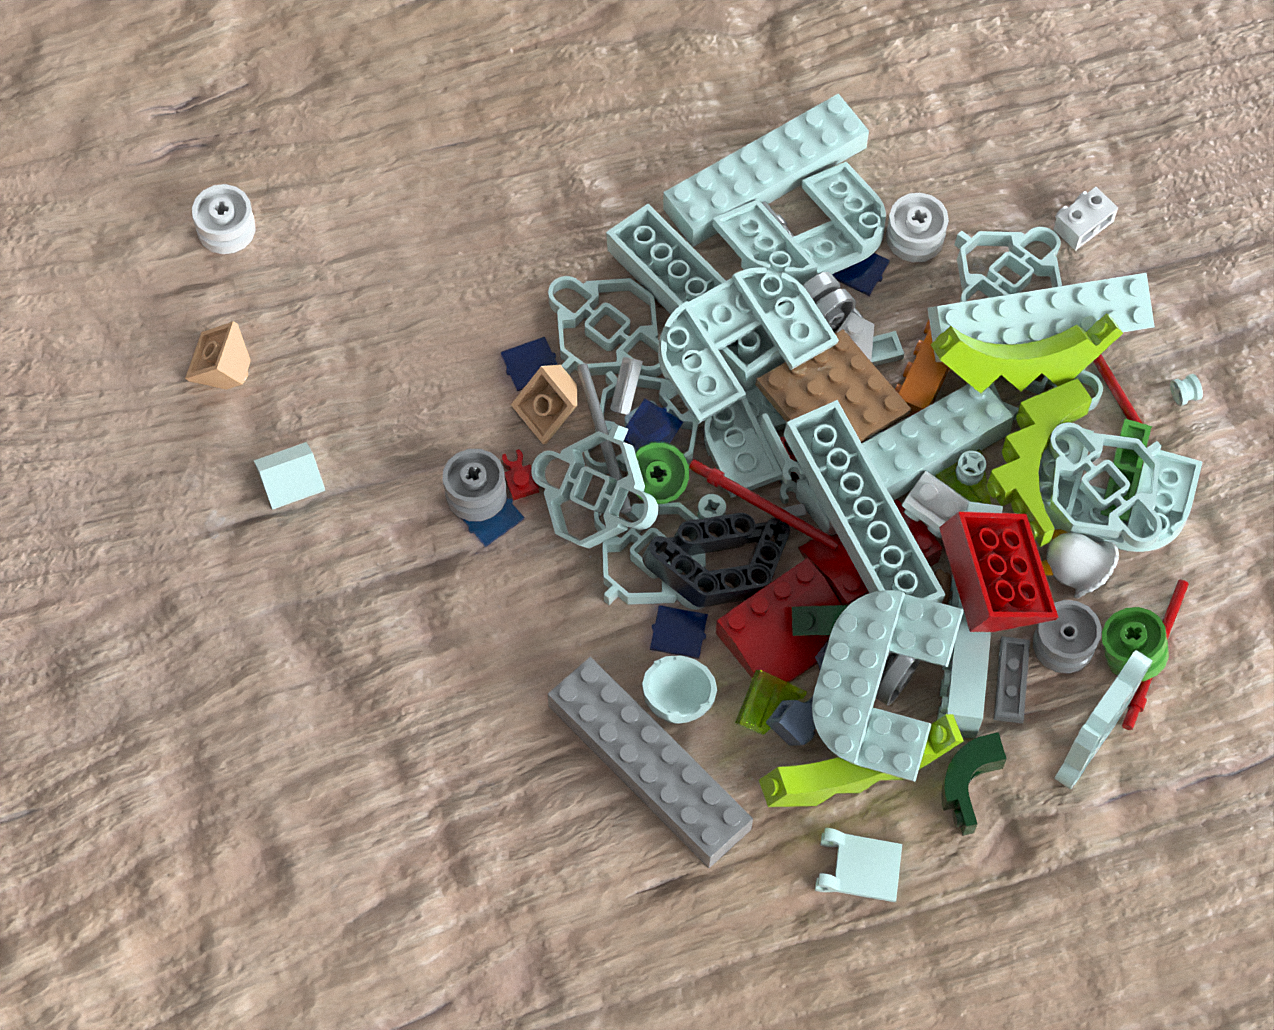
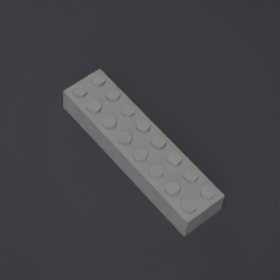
(650, 762)

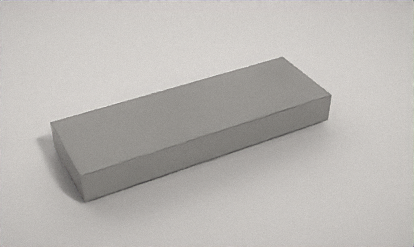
(1011, 680)

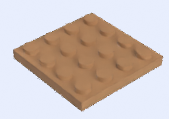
(834, 375)

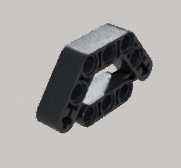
(679, 553)

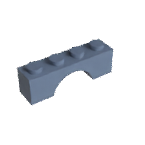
(793, 718)

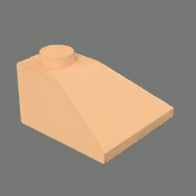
(220, 358)
(547, 401)

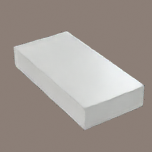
(626, 385)

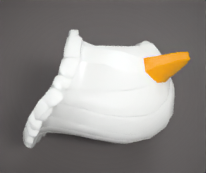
(1080, 561)

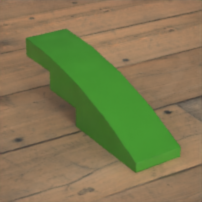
(1128, 463)

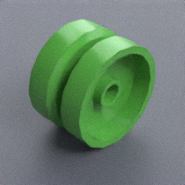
(675, 469)
(1131, 631)

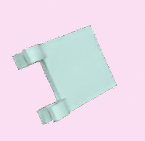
(785, 463)
(862, 866)

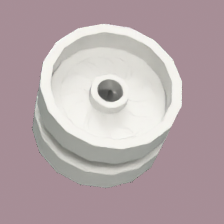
(223, 219)
(917, 227)

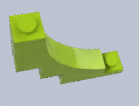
(1056, 357)
(821, 780)

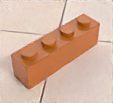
(922, 376)

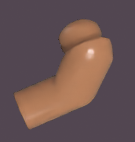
(945, 581)

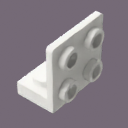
(933, 502)

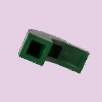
(815, 619)
(974, 758)

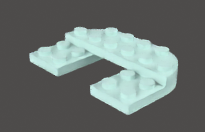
(847, 239)
(726, 313)
(739, 444)
(1174, 498)
(853, 671)

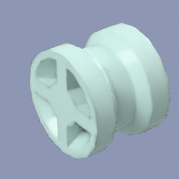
(1186, 389)
(973, 461)
(709, 501)

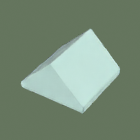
(289, 475)

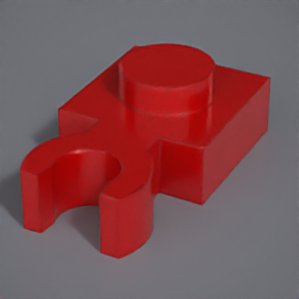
(519, 477)

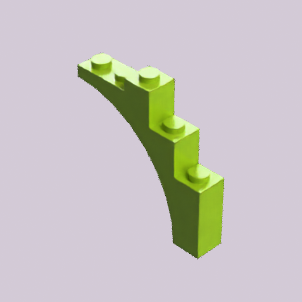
(1022, 450)

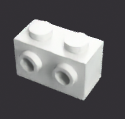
(1085, 218)

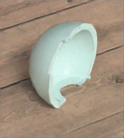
(679, 689)

